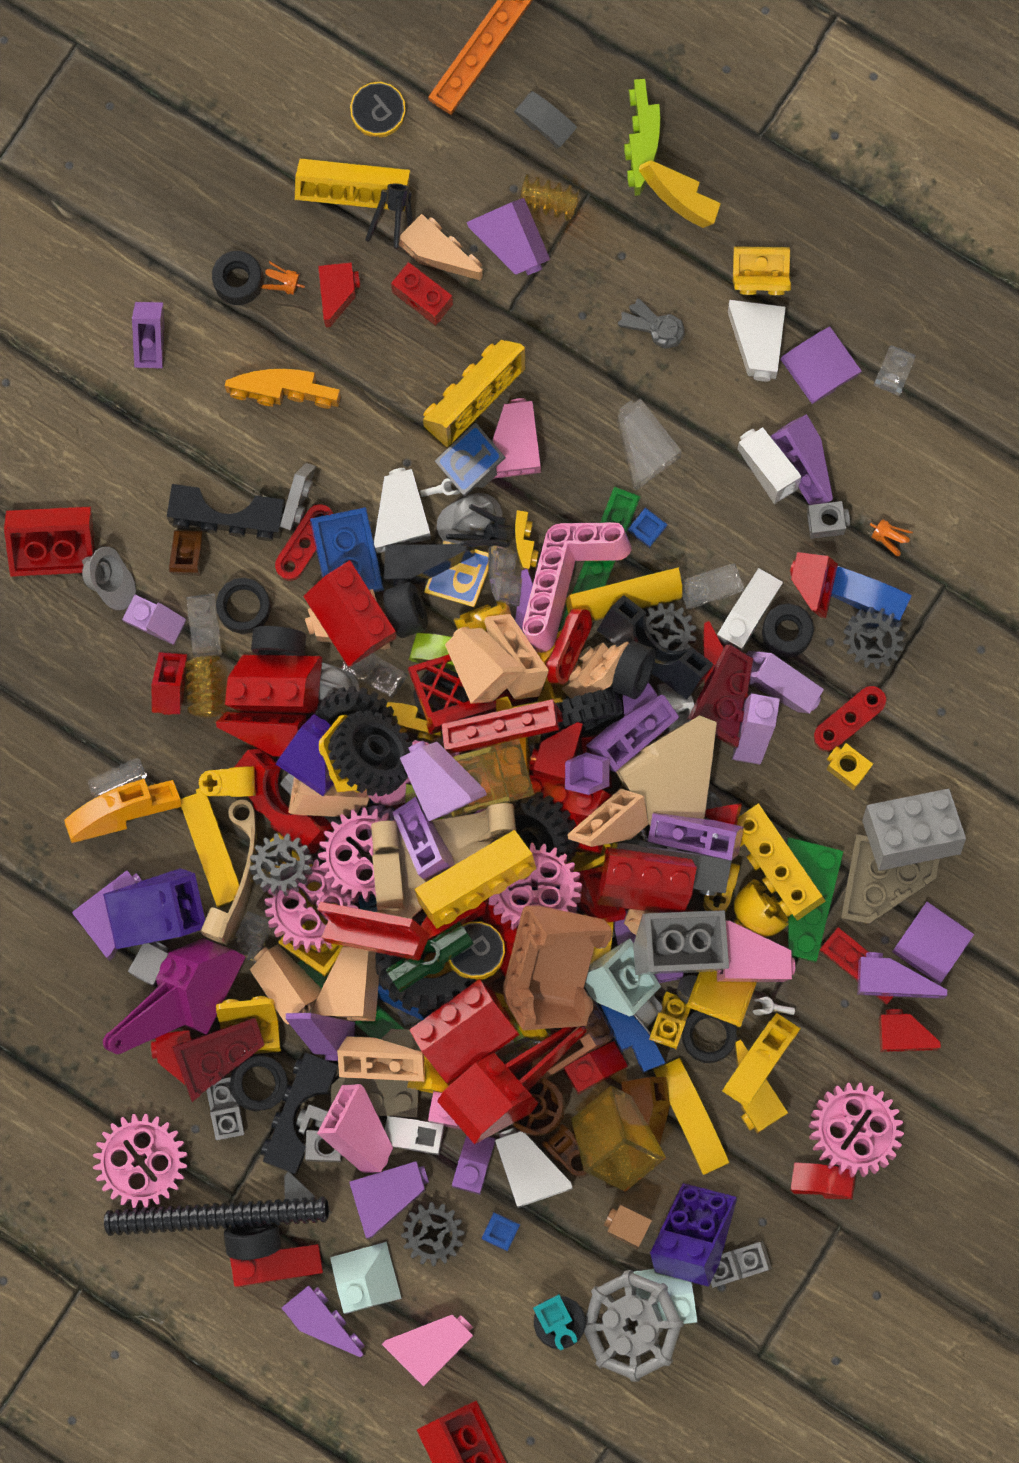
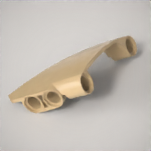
(674, 770)
(462, 835)
(222, 925)

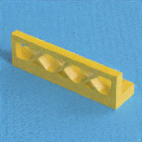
(210, 847)

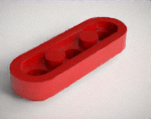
(294, 552)
(568, 646)
(840, 727)

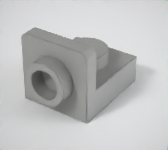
(306, 1116)

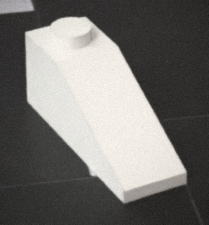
(749, 610)

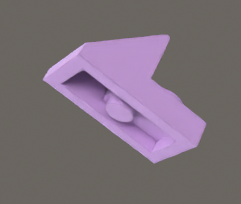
(154, 619)

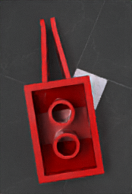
(492, 1097)

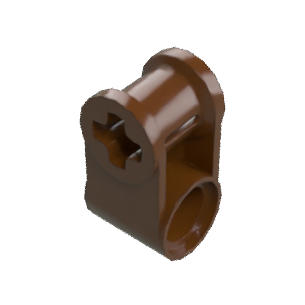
(565, 1151)

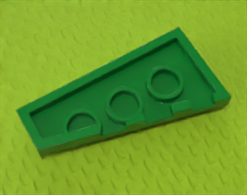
(822, 867)

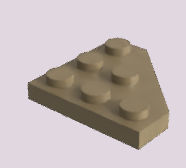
(876, 892)
(387, 1096)

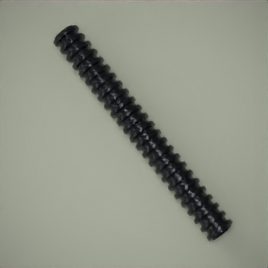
(216, 1216)

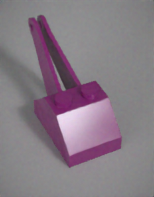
(187, 995)

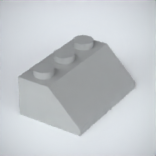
(681, 943)

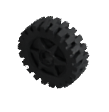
(350, 702)
(591, 710)
(370, 753)
(544, 823)

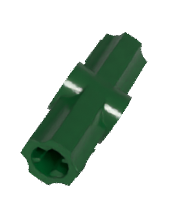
(446, 947)

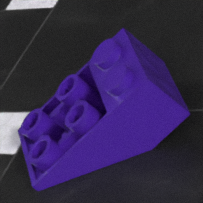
(155, 909)
(693, 1235)

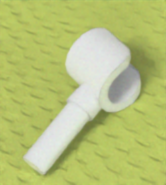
(444, 488)
(769, 1006)

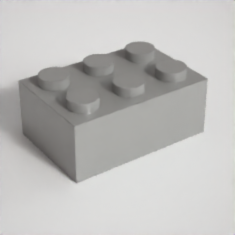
(913, 829)

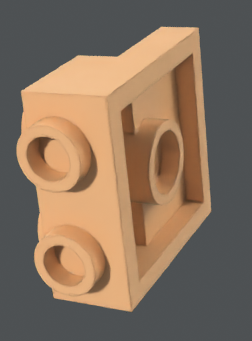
(594, 670)

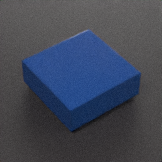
(647, 527)
(500, 1232)

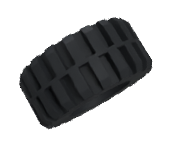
(425, 993)

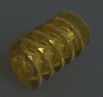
(550, 198)
(202, 686)

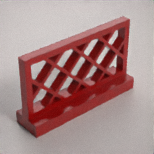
(460, 710)

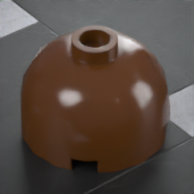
(548, 1111)

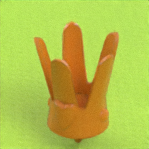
(289, 279)
(886, 530)

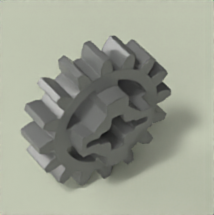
(867, 626)
(676, 635)
(288, 874)
(424, 1216)

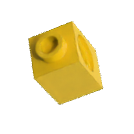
(851, 778)

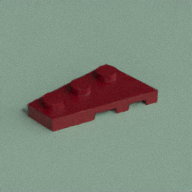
(725, 694)
(214, 1055)

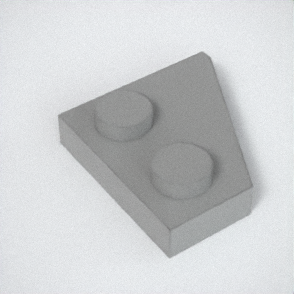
(299, 491)

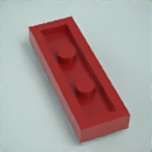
(846, 953)

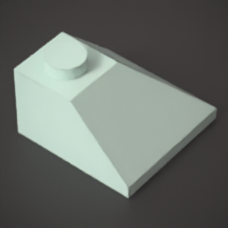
(614, 983)
(365, 1278)
(679, 1292)

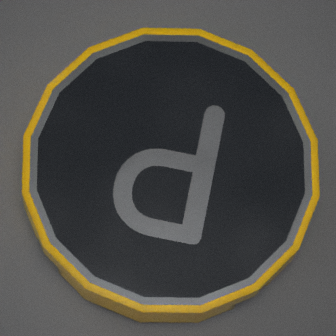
(377, 109)
(484, 956)

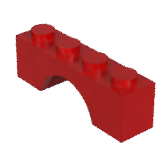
(269, 802)

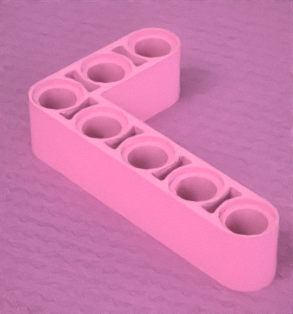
(561, 548)

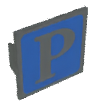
(471, 460)

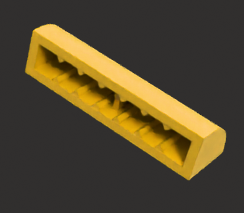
(345, 182)
(643, 591)

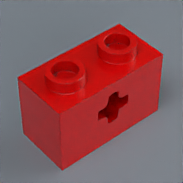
(422, 293)

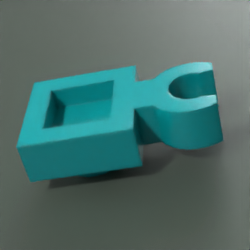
(554, 1317)

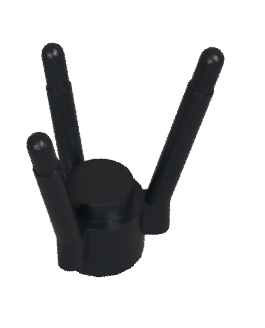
(397, 198)
(494, 535)

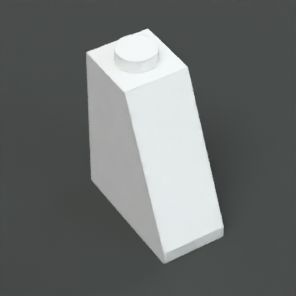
(758, 335)
(769, 464)
(400, 512)
(529, 1169)

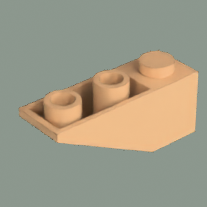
(432, 248)

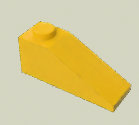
(765, 1106)

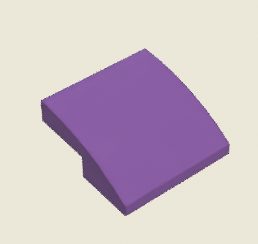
(820, 365)
(933, 943)

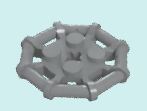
(647, 1332)

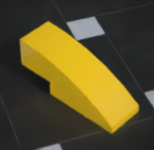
(680, 193)

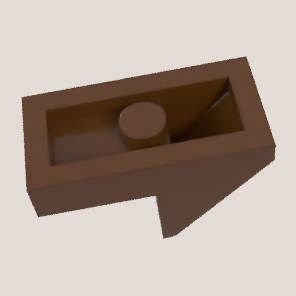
(186, 553)

